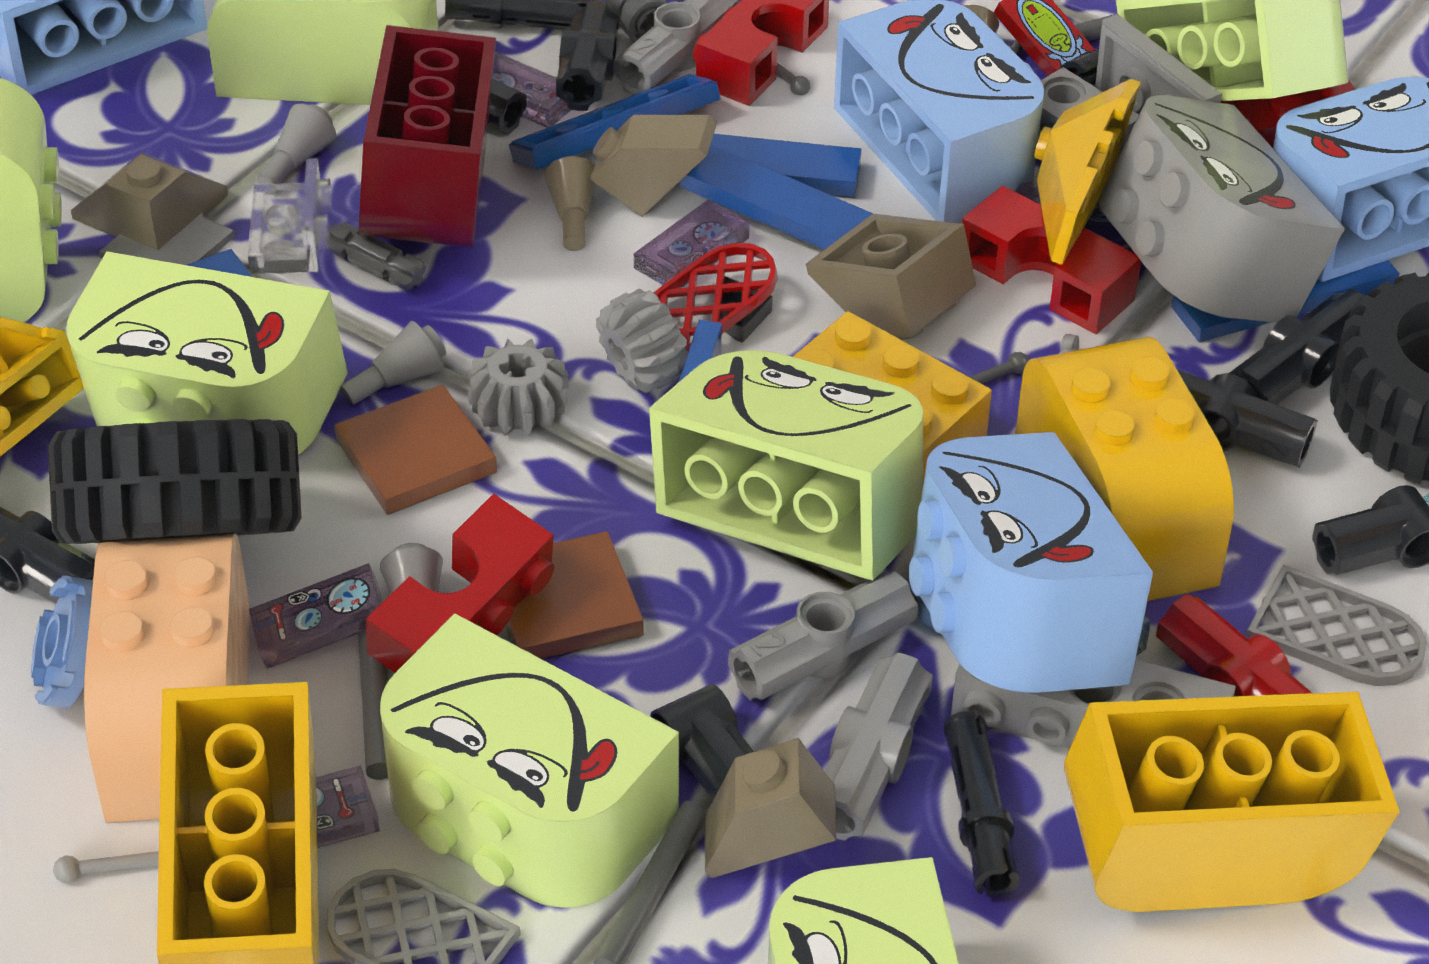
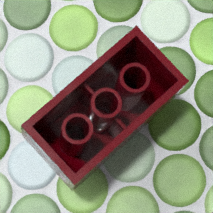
(426, 137)

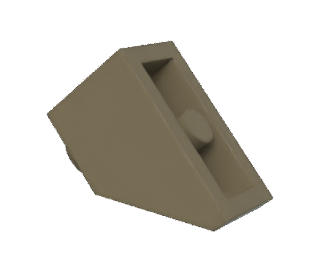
(650, 156)
(769, 809)

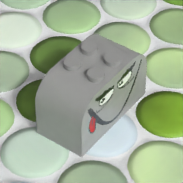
(1217, 211)

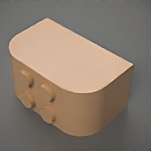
(158, 620)

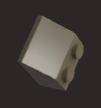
(896, 271)

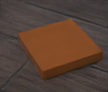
(415, 449)
(581, 604)

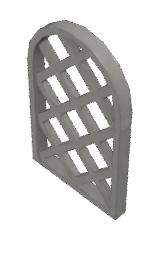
(1361, 604)
(505, 931)

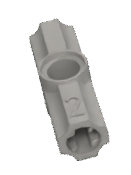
(668, 43)
(822, 635)
(875, 740)

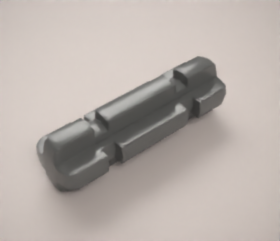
(376, 256)

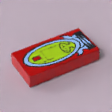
(1043, 32)

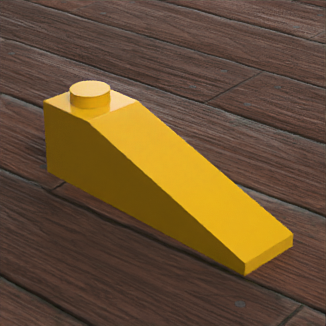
(1078, 162)

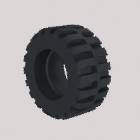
(1384, 376)
(174, 480)

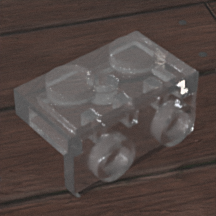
(289, 224)

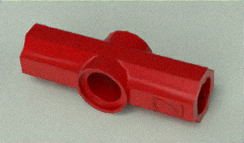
(1225, 654)

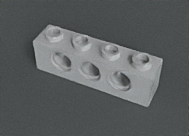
(1056, 715)

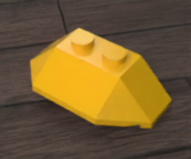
(35, 378)

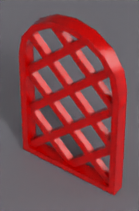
(703, 266)

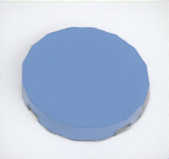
(62, 644)

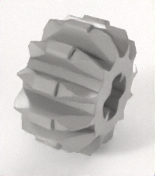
(642, 340)
(518, 387)

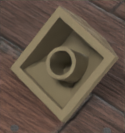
(149, 201)

